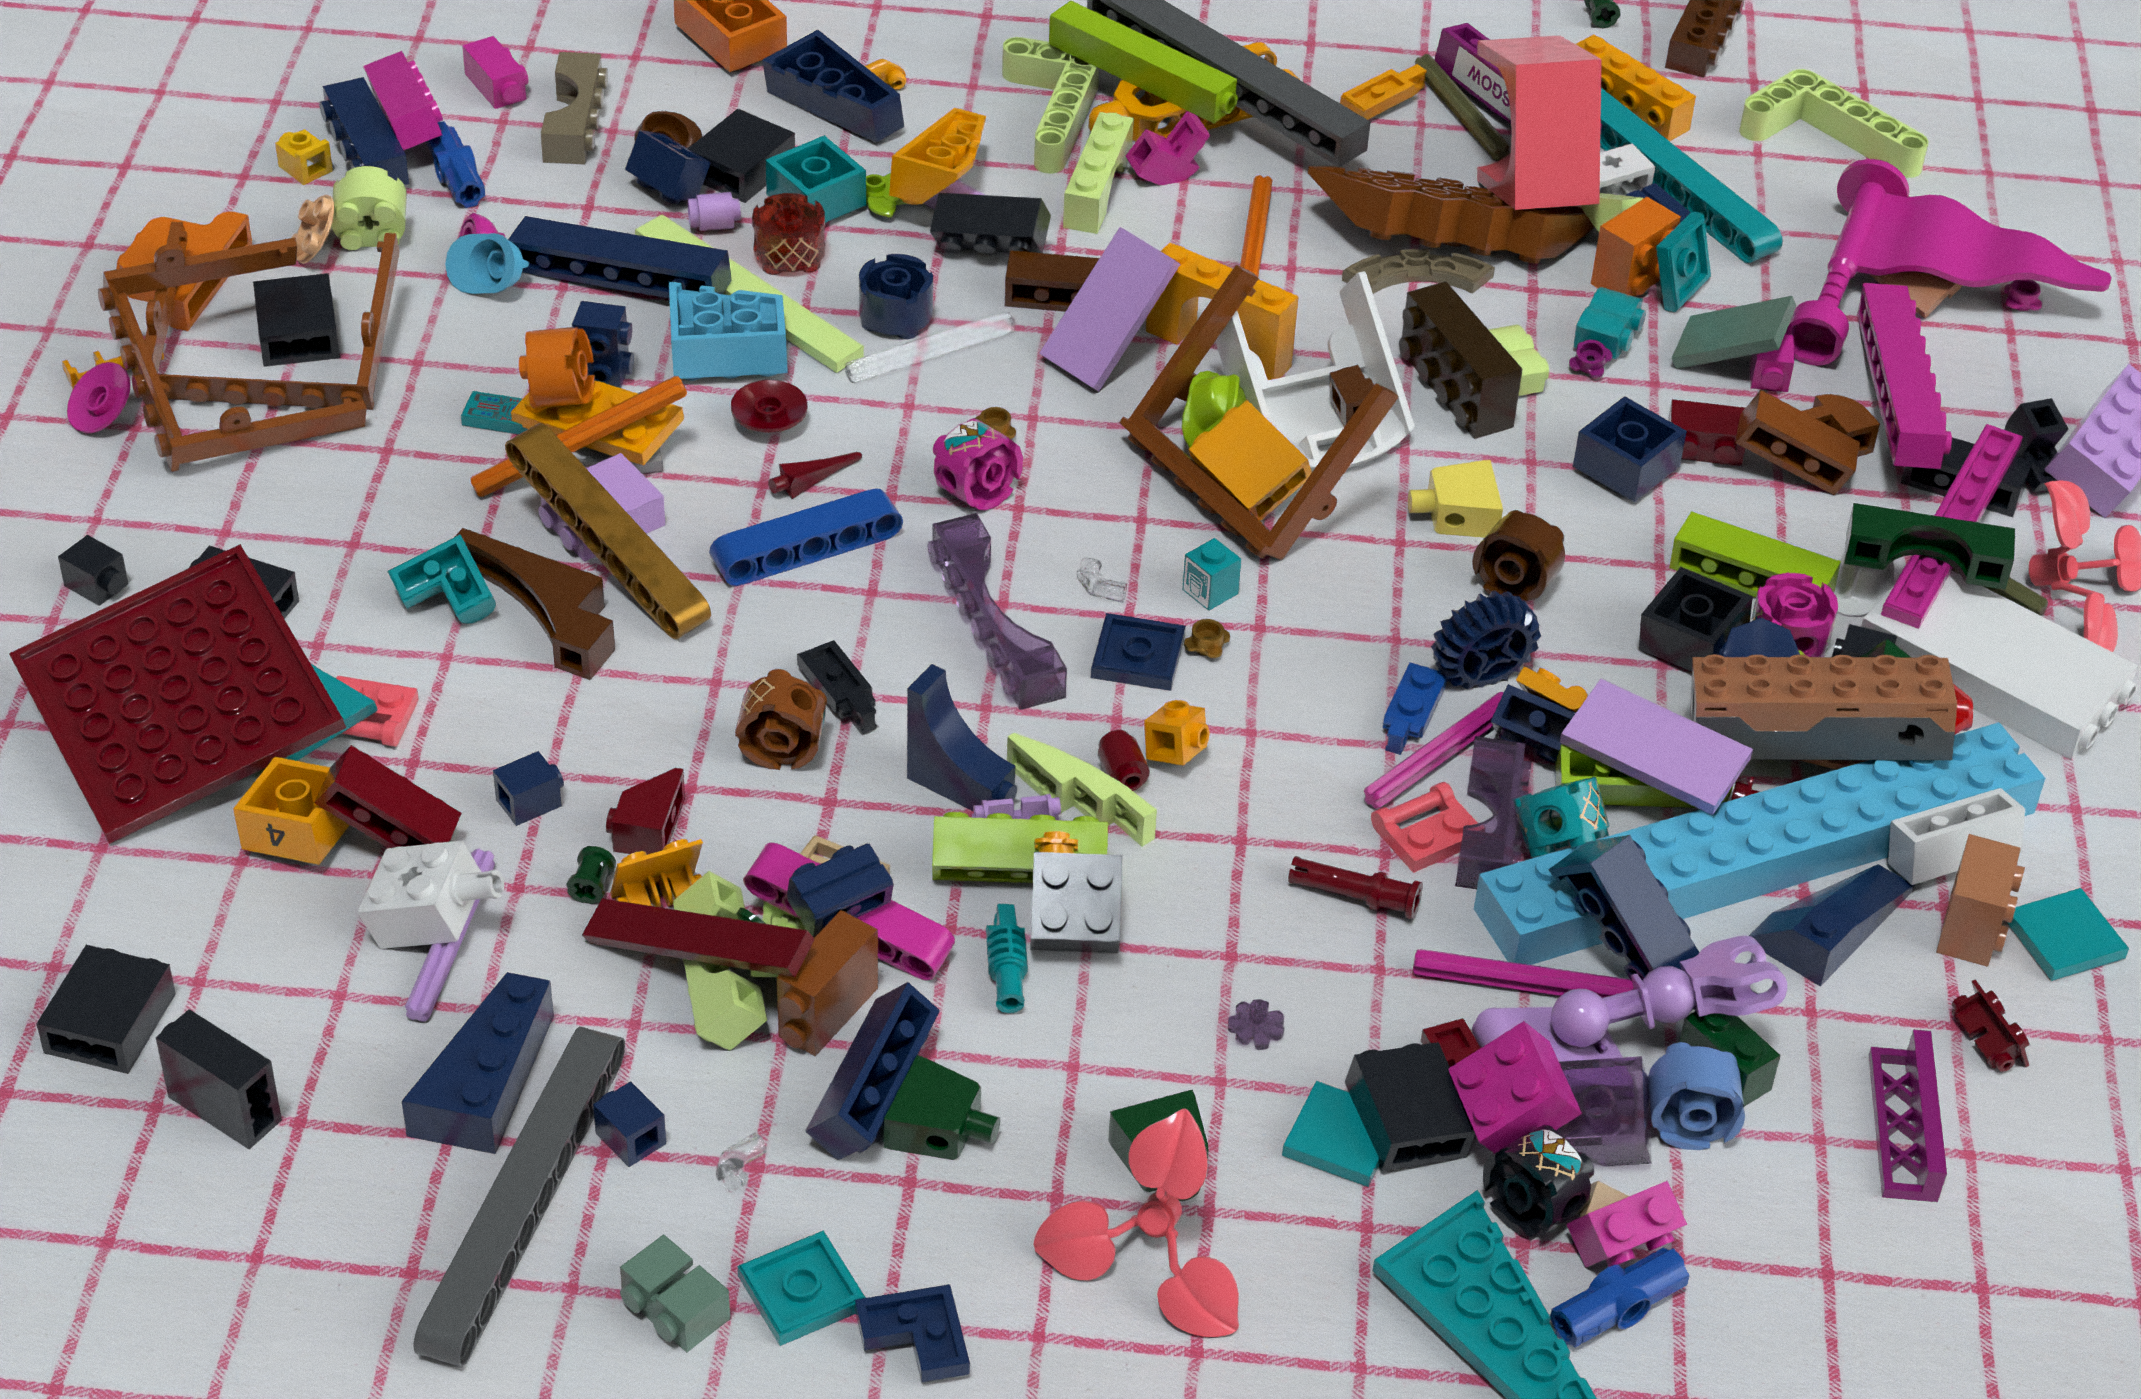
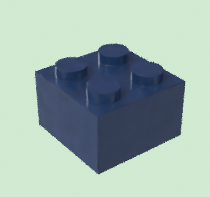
(1629, 448)

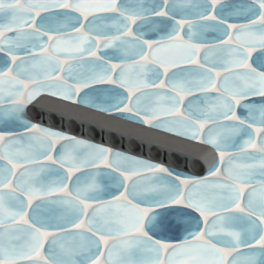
(518, 1198)

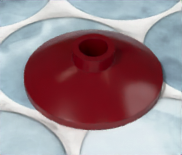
(769, 406)

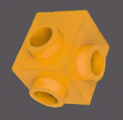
(1176, 733)

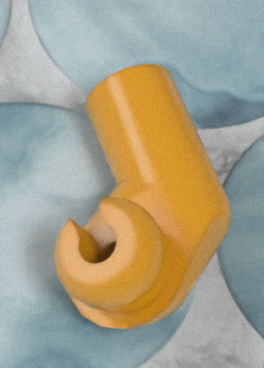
(889, 73)

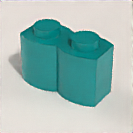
(1611, 320)

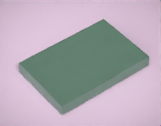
(1734, 332)

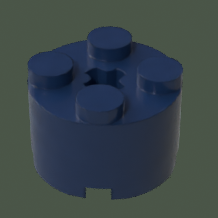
(895, 295)

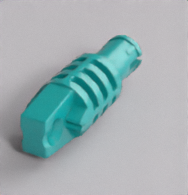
(1007, 958)

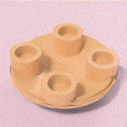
(314, 228)

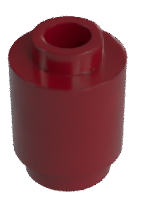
(1123, 759)

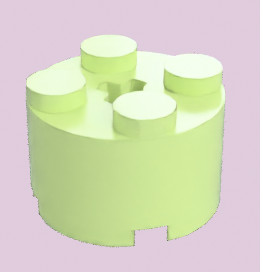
(368, 207)

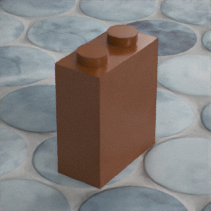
(830, 984)

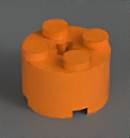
(557, 367)

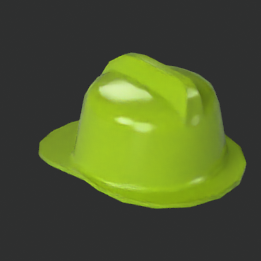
(1208, 402)

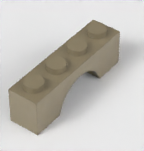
(570, 131)

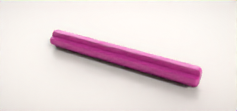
(1432, 754)
(1514, 975)

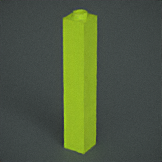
(1143, 61)

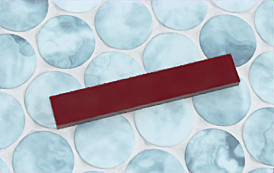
(699, 937)

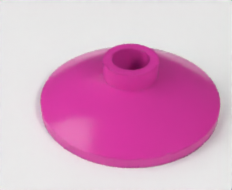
(98, 397)

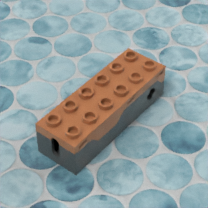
(1832, 706)

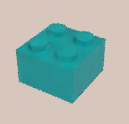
(822, 174)

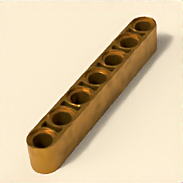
(608, 531)

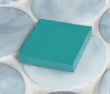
(1683, 261)
(2067, 934)
(1332, 1136)
(800, 1287)

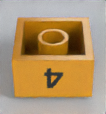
(280, 813)

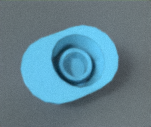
(484, 263)

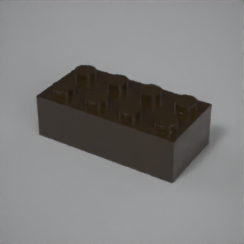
(1460, 360)

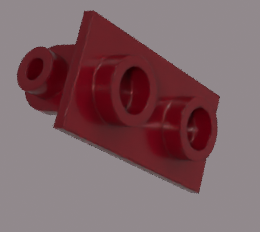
(2002, 1041)

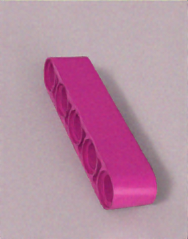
(904, 936)

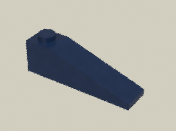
(1830, 925)

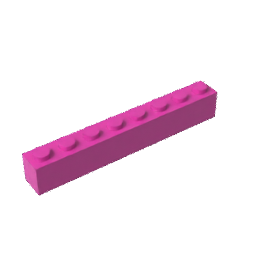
(1903, 377)

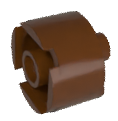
(1520, 555)

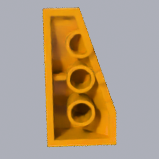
(936, 157)

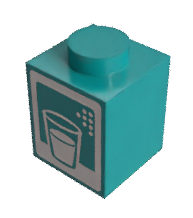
(1211, 574)

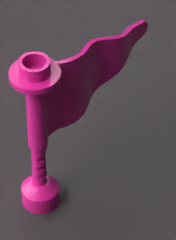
(1922, 234)

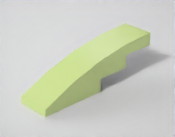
(1081, 786)

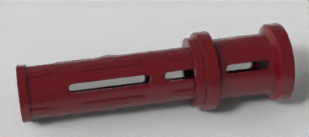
(1375, 890)

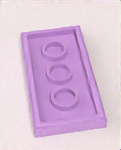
(1109, 308)
(1656, 746)

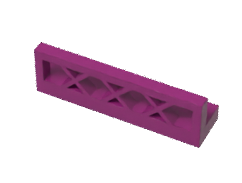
(1924, 1115)

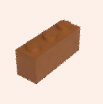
(1797, 442)

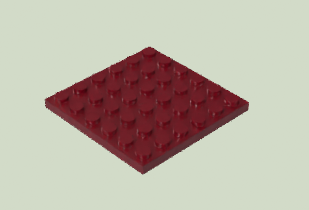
(176, 692)

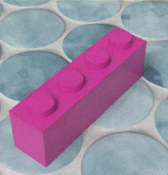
(404, 99)

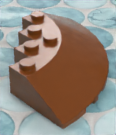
(1449, 213)

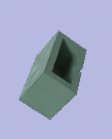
(677, 1304)

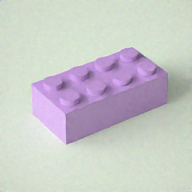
(2105, 445)

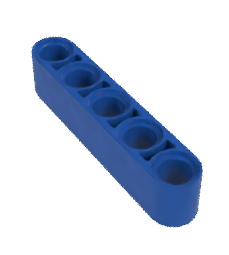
(805, 537)

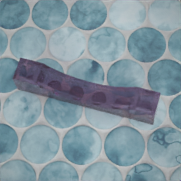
(1026, 663)

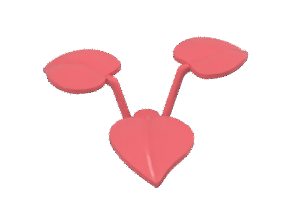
(2057, 568)
(1175, 1161)

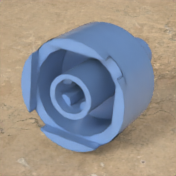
(1695, 1096)

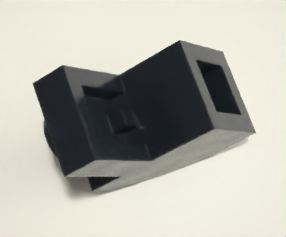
(2041, 431)

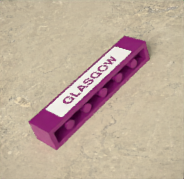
(1480, 78)

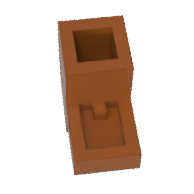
(1847, 417)

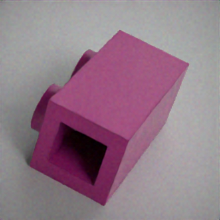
(495, 72)

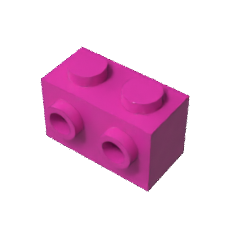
(1626, 1224)

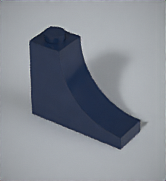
(946, 752)

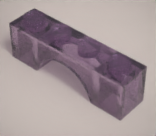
(1494, 780)

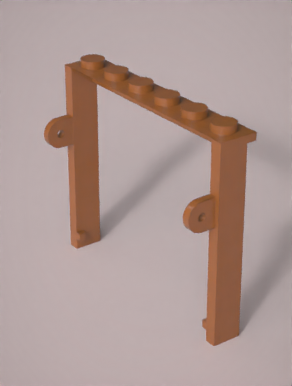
(1174, 382)
(278, 391)
(235, 429)

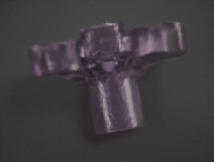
(1256, 1023)

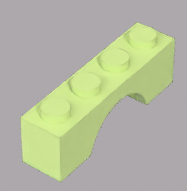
(1092, 179)
(722, 1002)

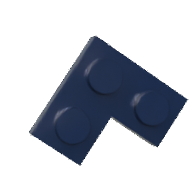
(917, 1317)

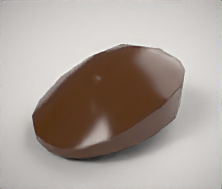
(672, 125)

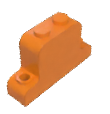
(224, 232)

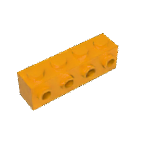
(1643, 90)

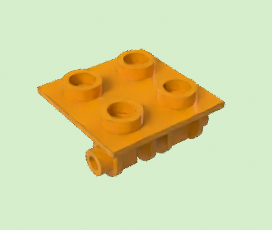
(643, 871)

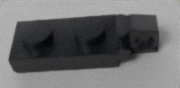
(841, 682)

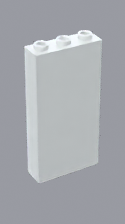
(2018, 665)

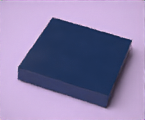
(1138, 651)

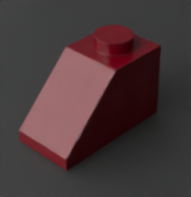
(647, 814)

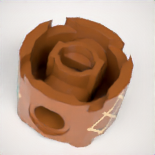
(781, 721)

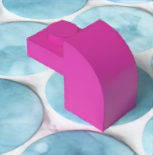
(1169, 158)

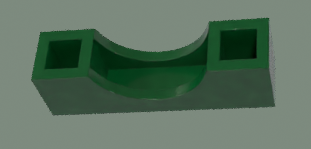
(1975, 550)

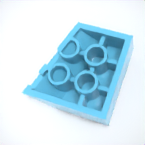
(726, 333)

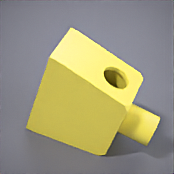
(1460, 499)

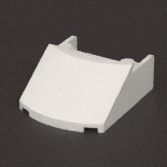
(1301, 402)

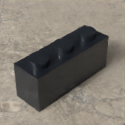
(990, 223)
(1940, 480)

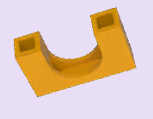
(1265, 317)

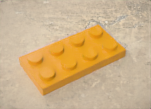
(635, 441)

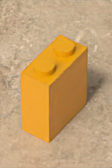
(1251, 460)

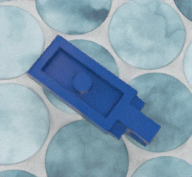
(1413, 705)

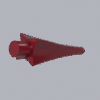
(800, 476)

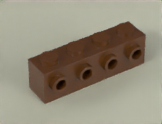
(1701, 35)

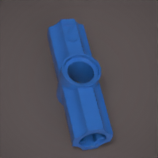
(456, 166)
(1619, 1297)

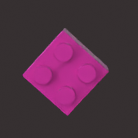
(1513, 1087)

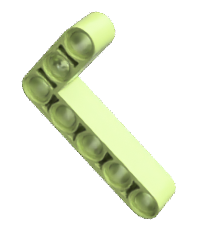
(1074, 88)
(1838, 114)

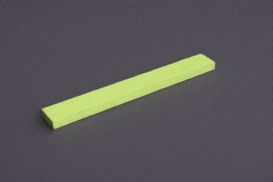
(801, 325)

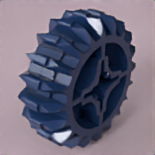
(1486, 640)

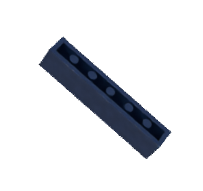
(618, 258)

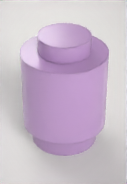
(713, 211)

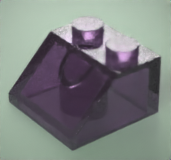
(1613, 1109)

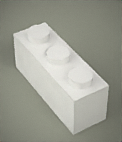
(1934, 839)

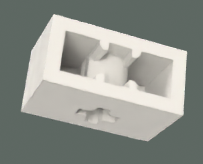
(1624, 170)

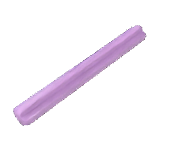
(440, 959)

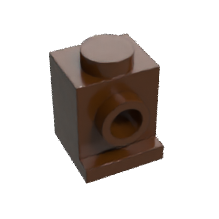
(1348, 390)

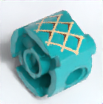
(1562, 814)

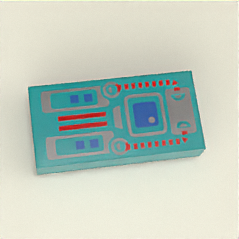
(491, 412)

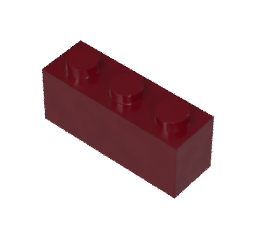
(384, 803)

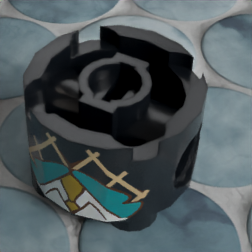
(1538, 1181)

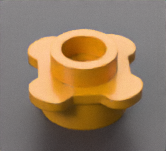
(1056, 842)

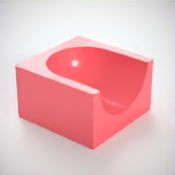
(1553, 123)

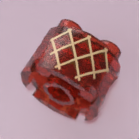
(789, 234)

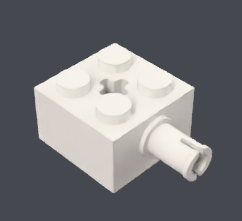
(425, 894)

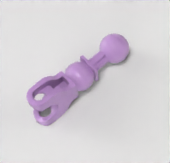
(1706, 982)

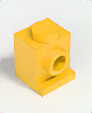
(297, 148)

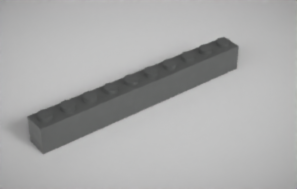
(1261, 87)

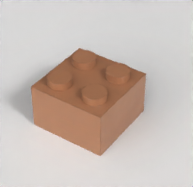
(1981, 901)

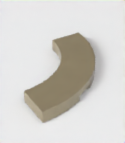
(1421, 266)

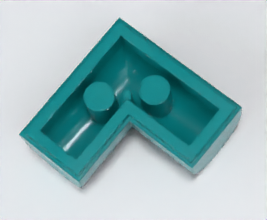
(445, 569)

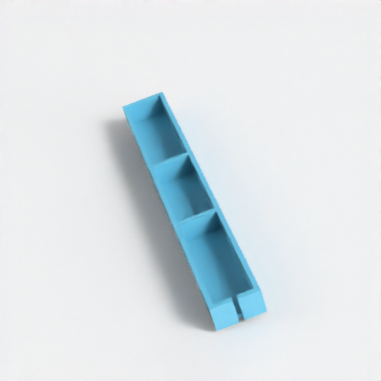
(1758, 841)

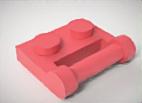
(394, 711)
(1430, 838)

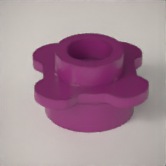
(1591, 350)

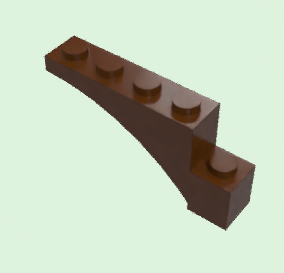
(556, 595)

